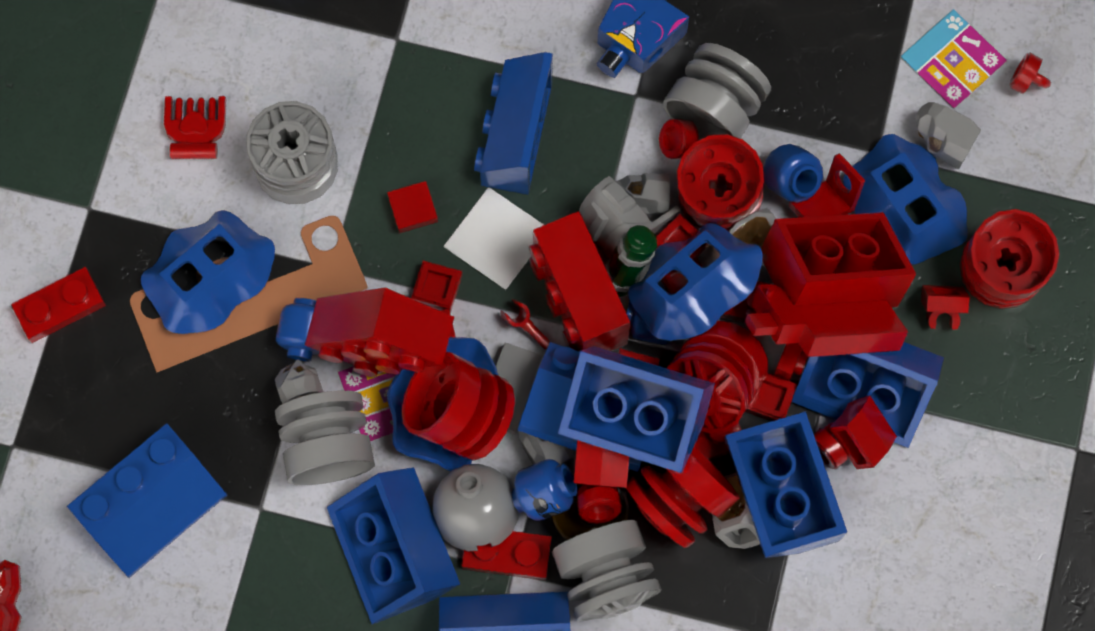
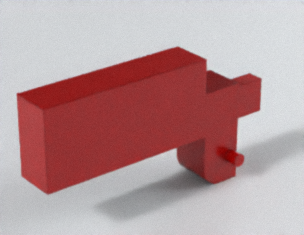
(826, 327)

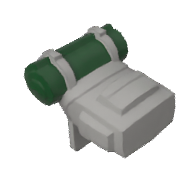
(622, 232)

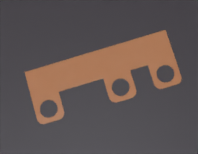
(329, 275)

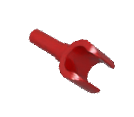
(526, 324)

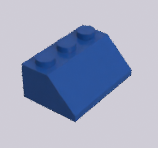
(515, 123)
(895, 380)
(549, 397)
(635, 408)
(786, 486)
(147, 500)
(392, 544)
(505, 612)

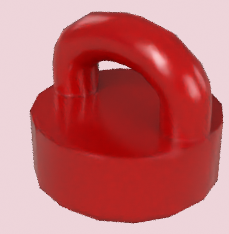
(1027, 73)
(677, 137)
(830, 450)
(598, 503)

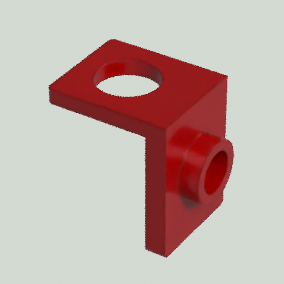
(832, 195)

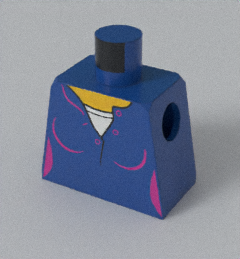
(638, 34)

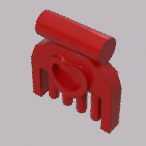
(194, 133)

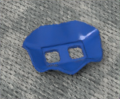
(920, 241)
(221, 285)
(708, 290)
(417, 447)

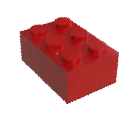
(837, 259)
(578, 285)
(379, 332)

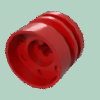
(715, 162)
(1016, 238)
(731, 361)
(459, 407)
(678, 497)

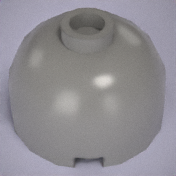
(474, 507)

